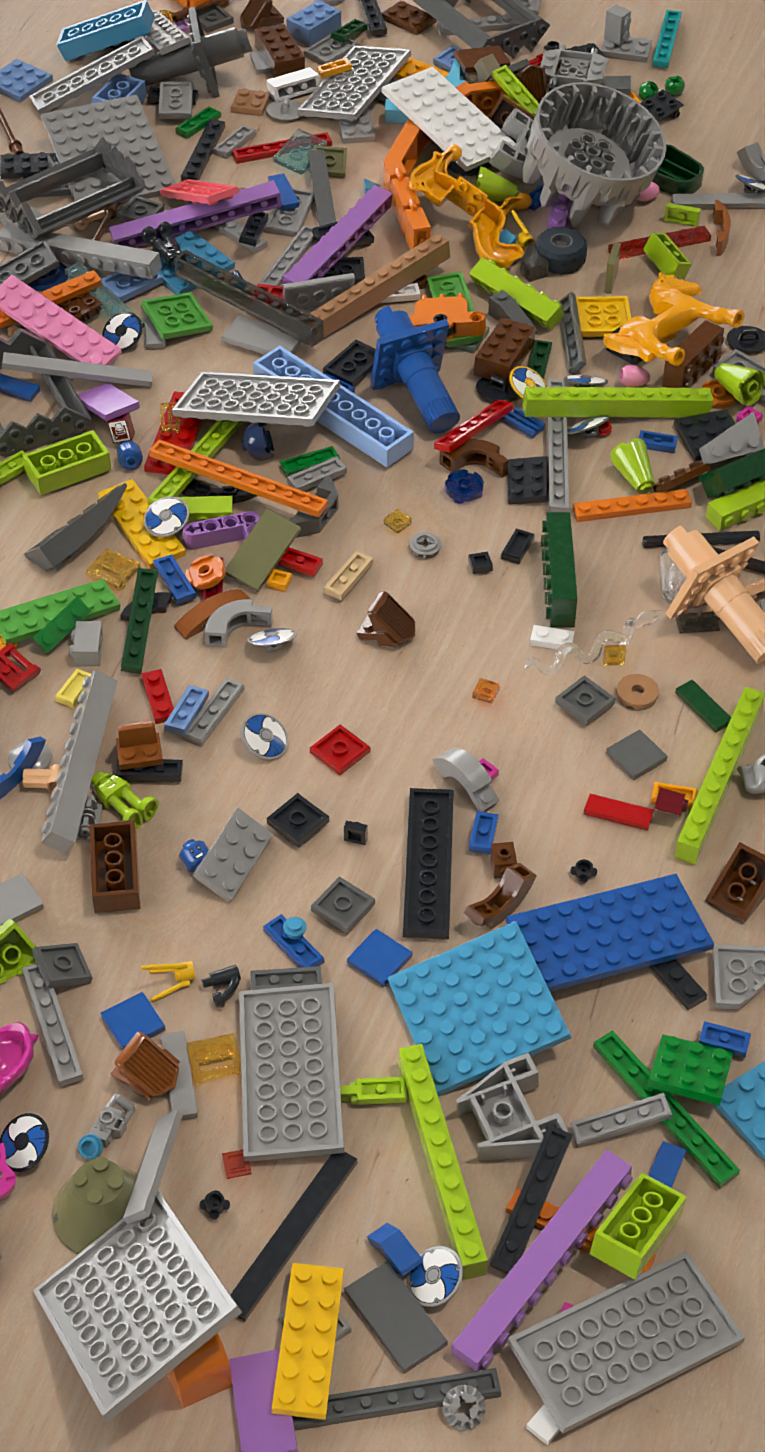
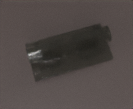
(693, 623)

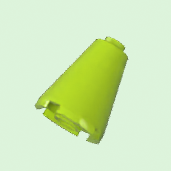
(495, 186)
(741, 382)
(634, 464)

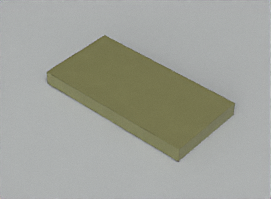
(262, 550)

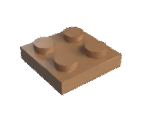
(250, 102)

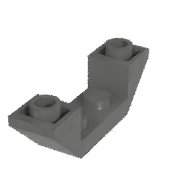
(312, 524)

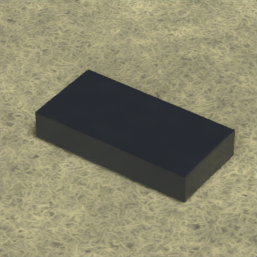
(517, 546)

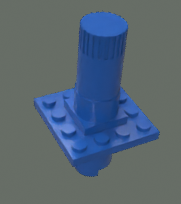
(414, 358)

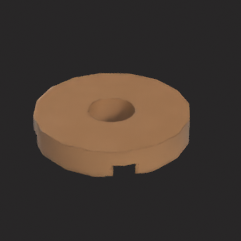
(637, 682)

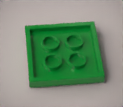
(690, 1069)

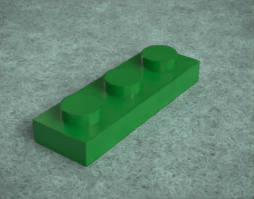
(61, 624)

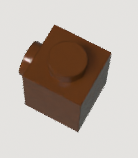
(502, 856)

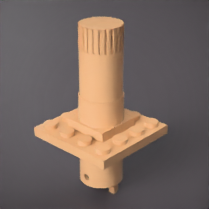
(715, 581)

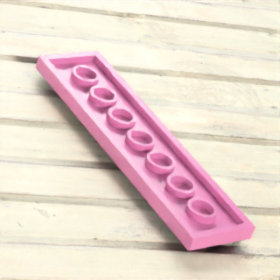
(55, 324)

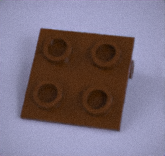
(82, 306)

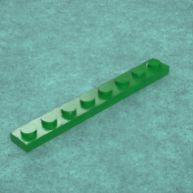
(681, 1125)

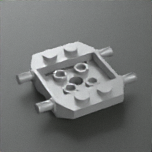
(573, 67)

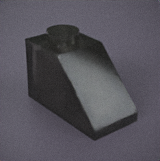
(533, 264)

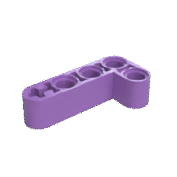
(219, 530)

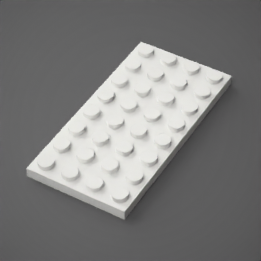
(446, 116)

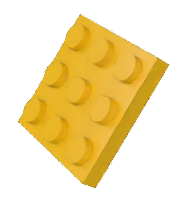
(602, 314)

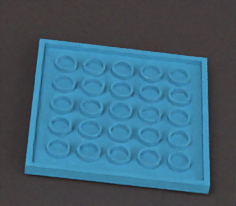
(478, 1007)

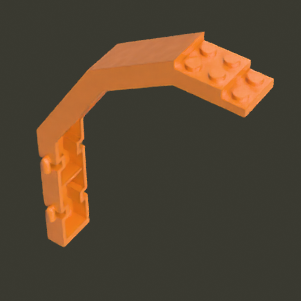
(405, 155)

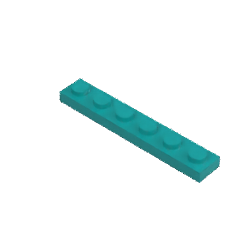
(667, 39)

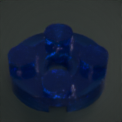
(473, 482)

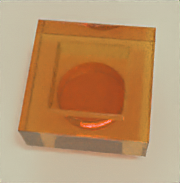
(486, 690)

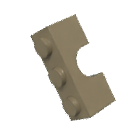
(484, 70)

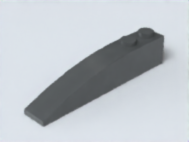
(70, 537)

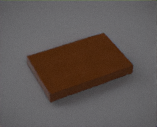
(469, 57)

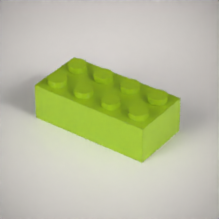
(67, 462)
(638, 1225)

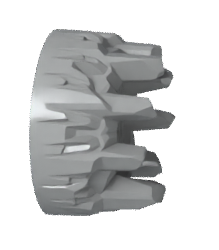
(593, 149)

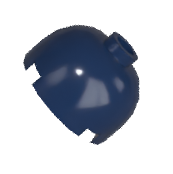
(258, 441)

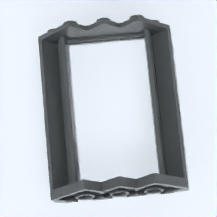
(510, 40)
(15, 197)
(41, 429)

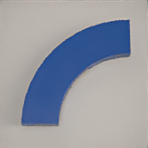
(25, 760)

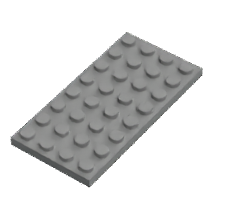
(352, 91)
(256, 398)
(290, 1073)
(625, 1341)

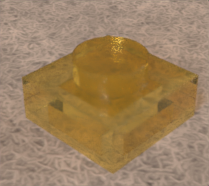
(397, 521)
(614, 655)

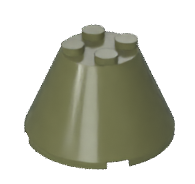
(92, 1202)

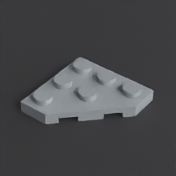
(737, 974)

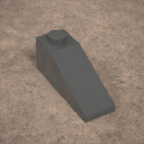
(505, 306)

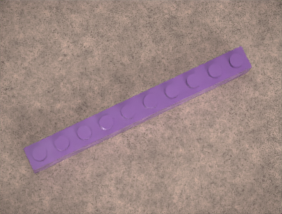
(200, 216)
(341, 237)
(541, 1262)

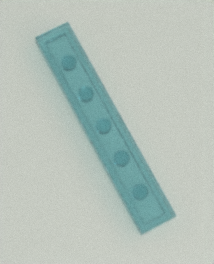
(111, 303)

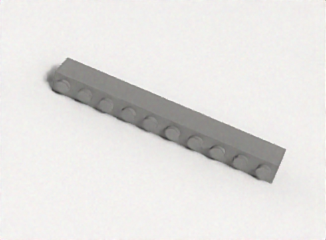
(86, 251)
(78, 762)

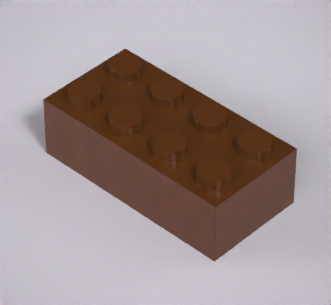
(279, 50)
(504, 349)
(701, 351)
(114, 866)

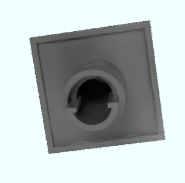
(199, 55)

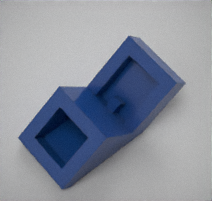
(396, 1248)

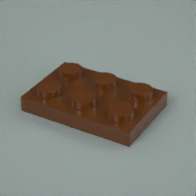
(408, 17)

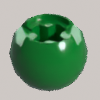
(674, 85)
(647, 90)

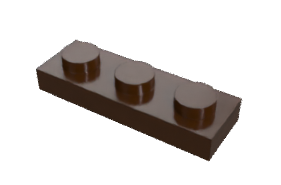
(681, 476)

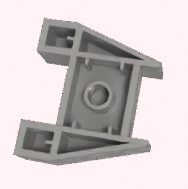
(512, 158)
(504, 1113)

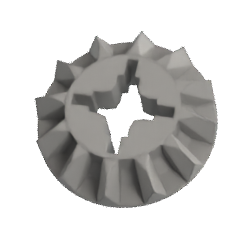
(433, 544)
(452, 1402)

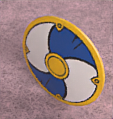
(525, 377)

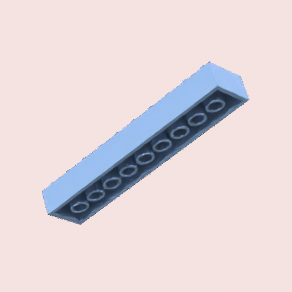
(346, 413)

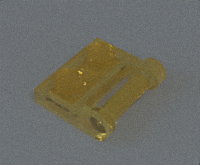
(116, 564)
(213, 1051)

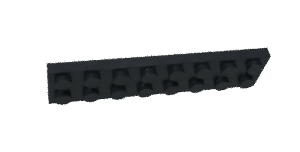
(428, 864)

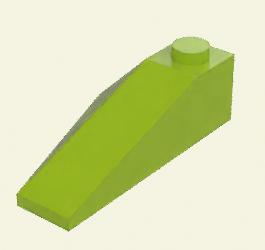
(14, 950)

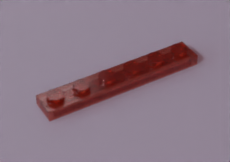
(680, 238)

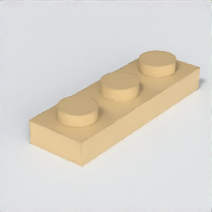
(348, 575)

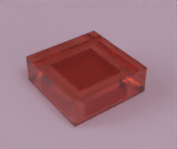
(235, 1164)

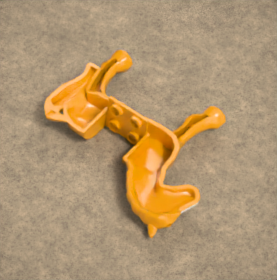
(487, 216)
(675, 310)

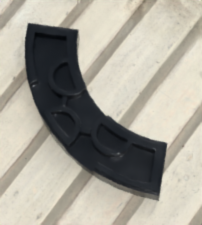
(199, 489)

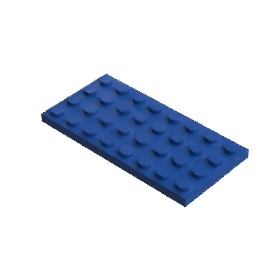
(613, 932)

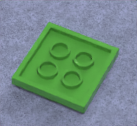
(176, 315)

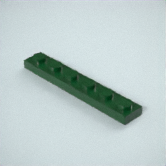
(139, 621)

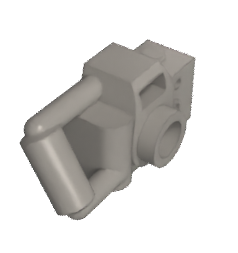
(113, 1121)

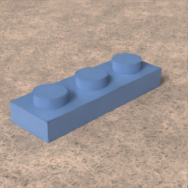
(186, 710)

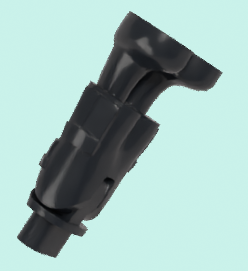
(162, 242)

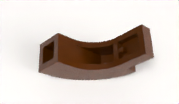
(475, 452)
(504, 899)

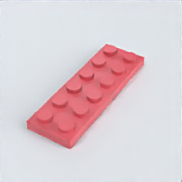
(199, 191)

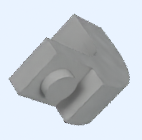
(753, 161)
(233, 616)
(470, 773)

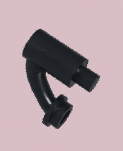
(220, 978)

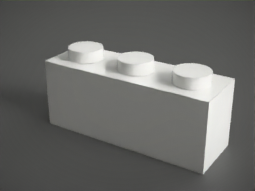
(293, 84)

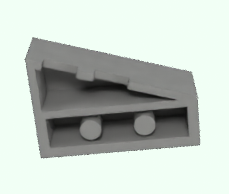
(734, 443)

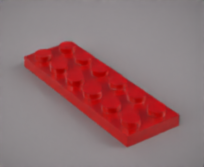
(185, 438)

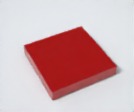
(340, 749)

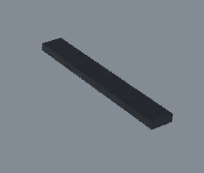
(292, 1232)

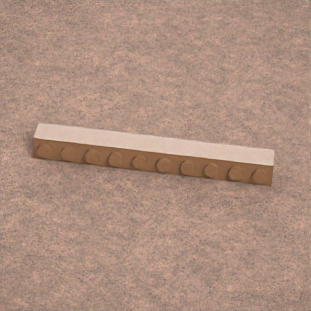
(383, 283)

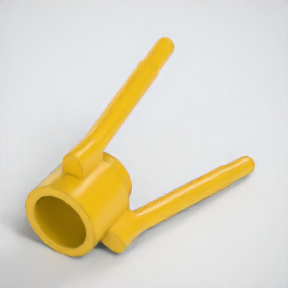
(524, 237)
(182, 972)

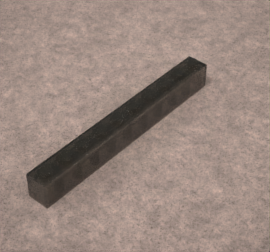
(249, 298)

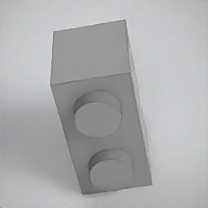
(617, 24)
(87, 643)

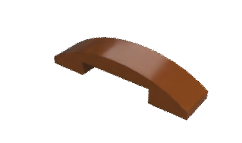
(722, 217)
(192, 621)

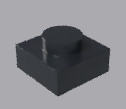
(480, 562)
(355, 832)

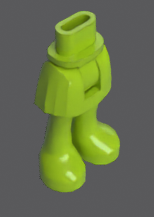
(113, 790)

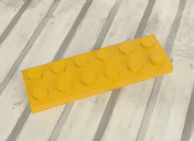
(130, 518)
(308, 1341)

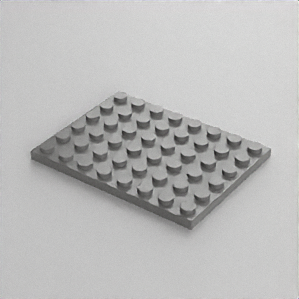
(122, 125)
(135, 1306)

